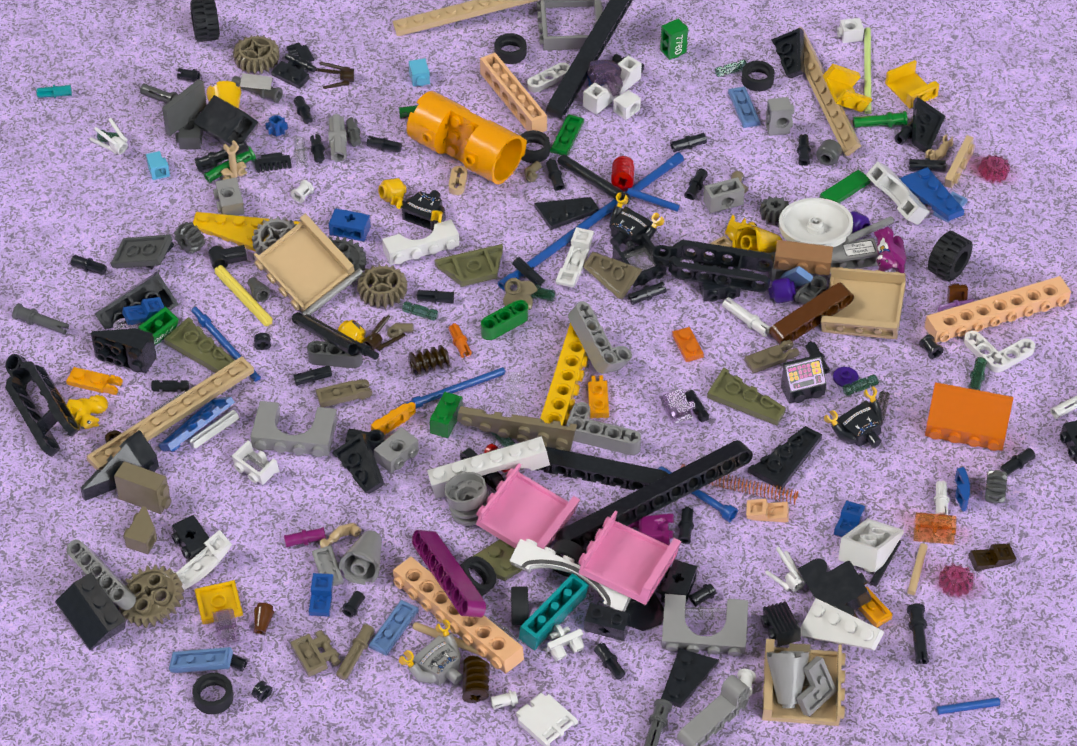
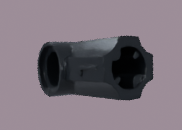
(223, 257)
(374, 437)

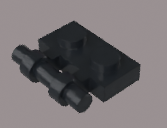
(292, 75)

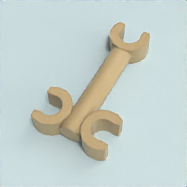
(235, 168)

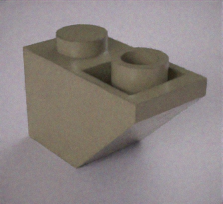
(141, 533)

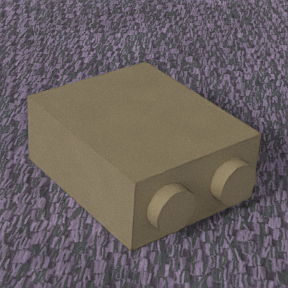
(142, 487)

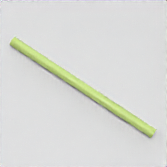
(867, 67)

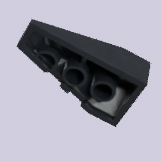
(149, 288)
(134, 451)

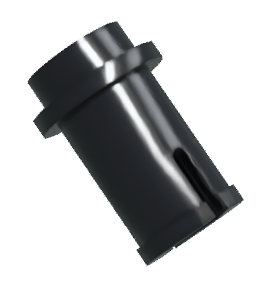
(192, 75)
(703, 594)
(350, 608)
(238, 662)

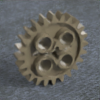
(152, 595)

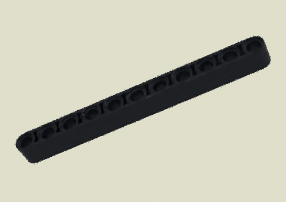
(589, 52)
(661, 492)

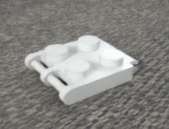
(545, 719)

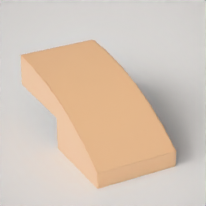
(763, 511)

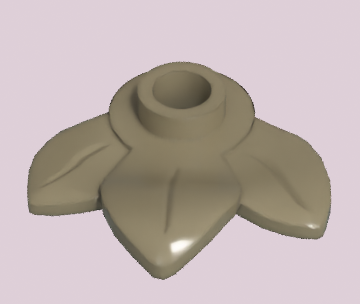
(523, 292)

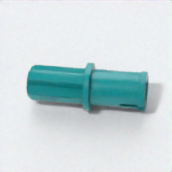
(55, 91)

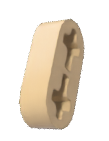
(458, 180)

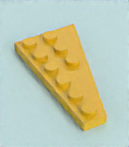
(230, 227)

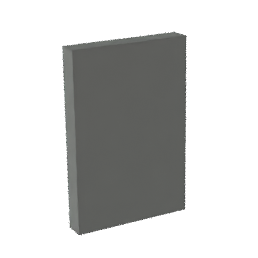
(184, 107)
(141, 251)

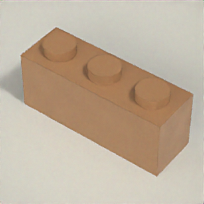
(810, 257)

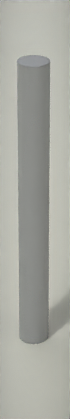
(867, 230)
(333, 292)

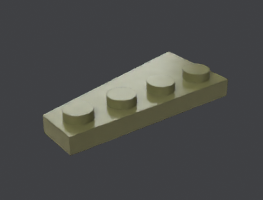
(194, 344)
(739, 396)

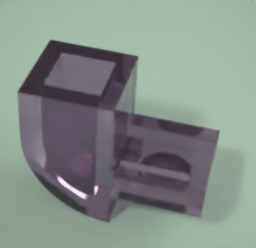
(606, 73)
(677, 406)
(225, 626)

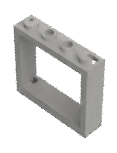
(563, 42)

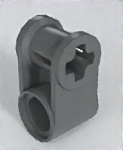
(811, 290)

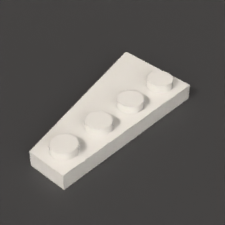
(839, 627)

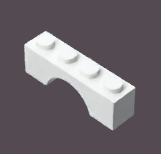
(598, 97)
(906, 201)
(400, 249)

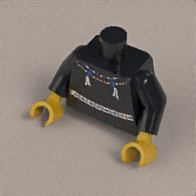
(421, 209)
(629, 225)
(860, 423)

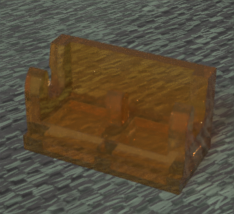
(934, 528)

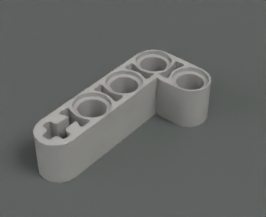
(595, 342)
(603, 434)
(712, 719)

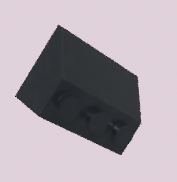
(90, 611)

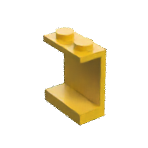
(841, 83)
(909, 84)

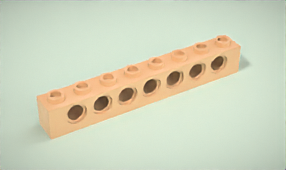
(998, 309)
(476, 632)

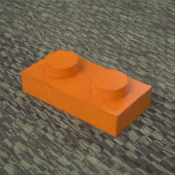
(687, 344)

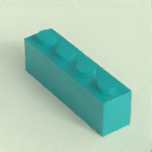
(553, 611)

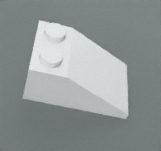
(869, 544)

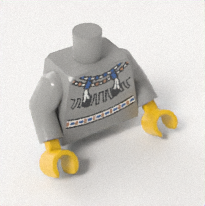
(437, 660)

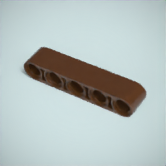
(811, 313)

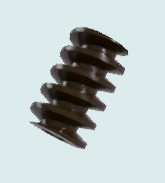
(428, 359)
(475, 679)

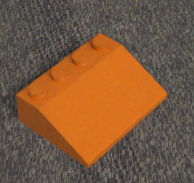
(968, 416)

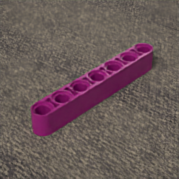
(449, 573)

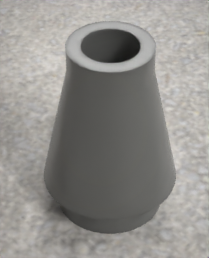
(258, 290)

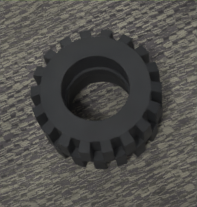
(205, 20)
(950, 256)

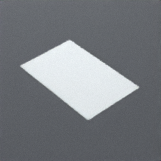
(256, 81)

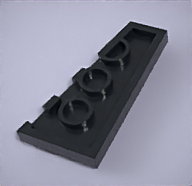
(786, 458)

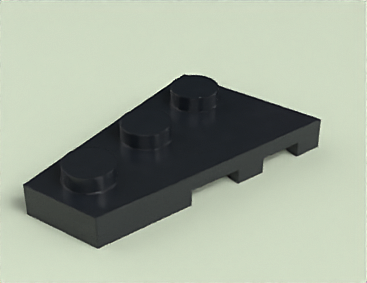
(791, 52)
(926, 124)
(565, 211)
(360, 461)
(686, 675)

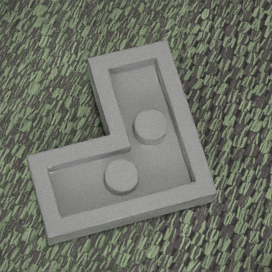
(820, 687)

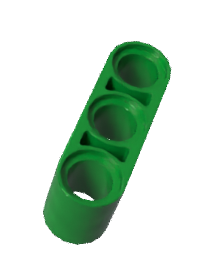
(504, 320)

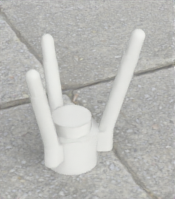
(117, 144)
(793, 579)

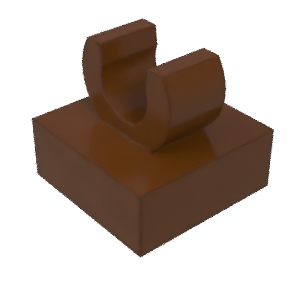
(957, 292)

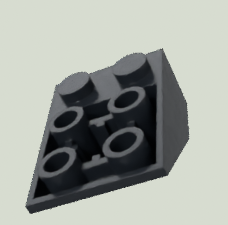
(225, 122)
(125, 348)

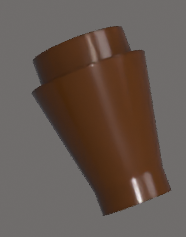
(262, 616)

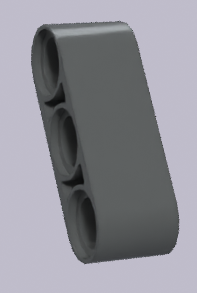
(326, 354)

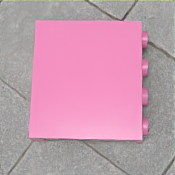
(525, 511)
(627, 560)

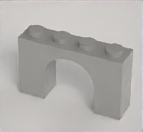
(315, 441)
(678, 635)

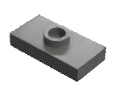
(327, 563)

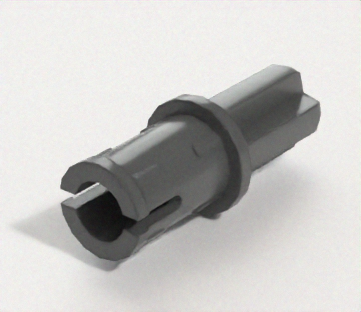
(353, 131)

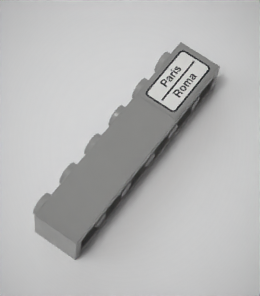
(851, 256)

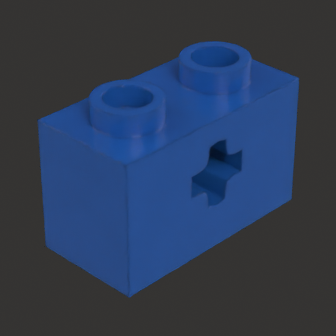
(349, 225)

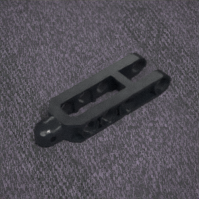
(737, 278)
(21, 373)

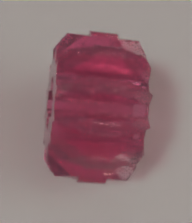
(994, 168)
(956, 580)

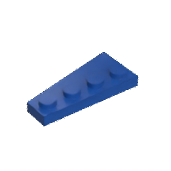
(932, 192)
(196, 422)

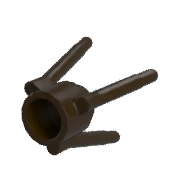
(346, 74)
(374, 339)

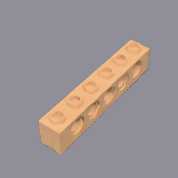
(513, 93)

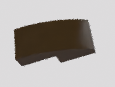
(995, 556)

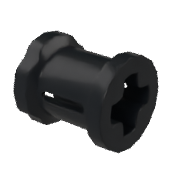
(931, 347)

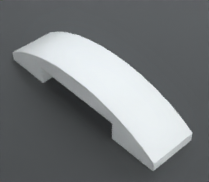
(576, 258)
(205, 561)

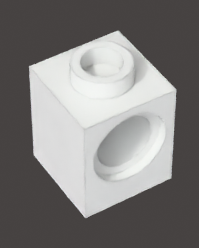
(850, 30)
(626, 104)

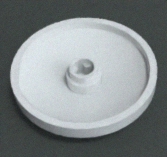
(816, 222)

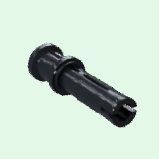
(213, 159)
(918, 625)

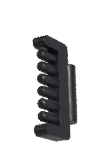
(301, 51)
(272, 159)

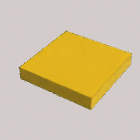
(217, 598)

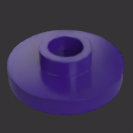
(844, 376)

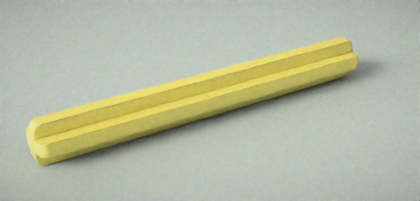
(243, 295)

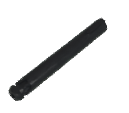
(591, 177)
(325, 333)

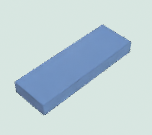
(744, 107)
(393, 627)
(201, 660)

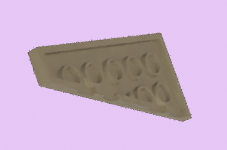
(519, 427)

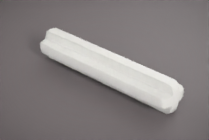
(214, 429)

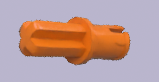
(459, 340)

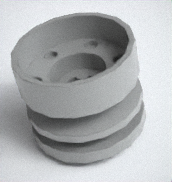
(465, 496)

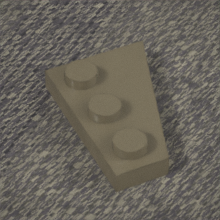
(612, 273)

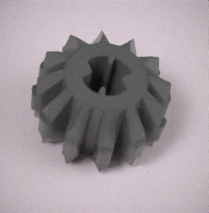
(772, 208)
(189, 237)
(996, 486)

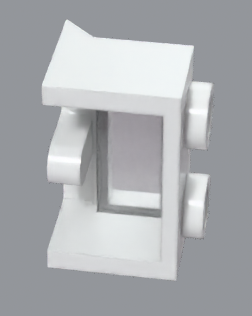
(254, 464)

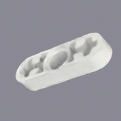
(545, 83)

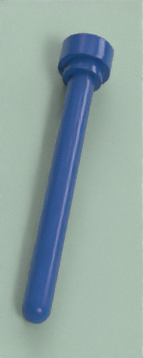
(727, 511)

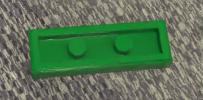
(567, 135)
(846, 187)

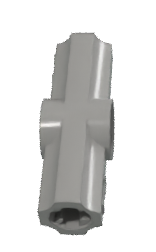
(337, 138)

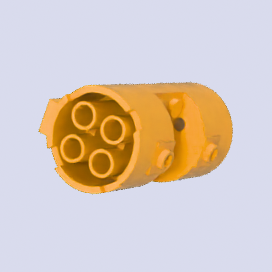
(474, 141)

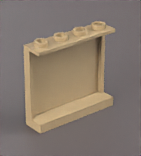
(304, 264)
(875, 303)
(826, 714)

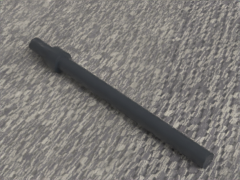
(364, 349)

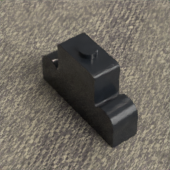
(837, 587)

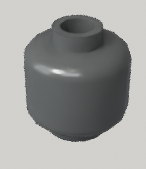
(829, 152)

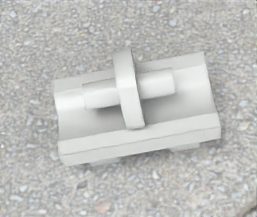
(556, 646)

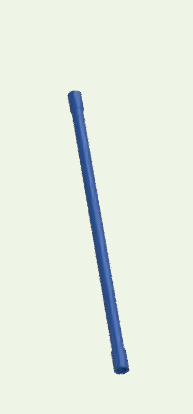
(670, 163)

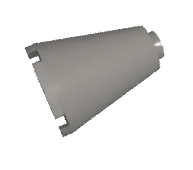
(362, 560)
(787, 675)

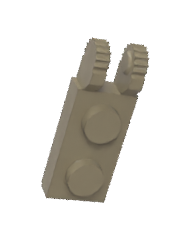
(771, 356)
(343, 392)

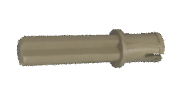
(359, 644)

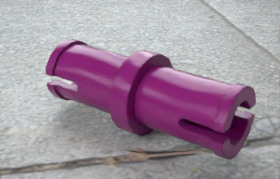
(304, 537)

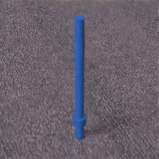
(205, 321)
(419, 401)

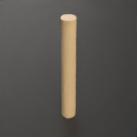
(917, 569)

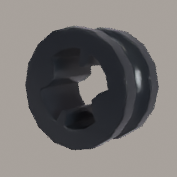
(262, 341)
(261, 691)

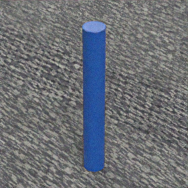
(652, 199)
(971, 705)

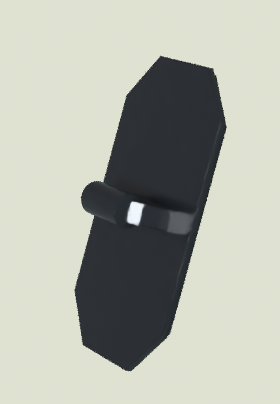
(645, 616)

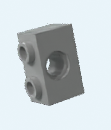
(779, 116)
(723, 195)
(229, 197)
(396, 450)

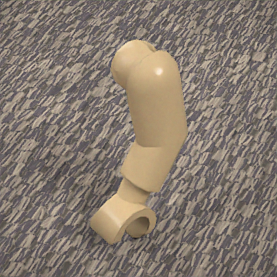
(941, 152)
(340, 531)

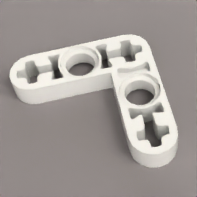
(1001, 356)

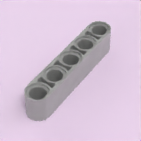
(112, 585)

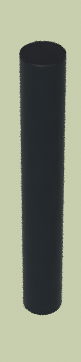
(879, 573)

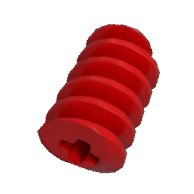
(623, 173)

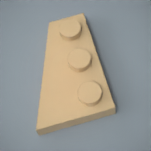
(960, 162)

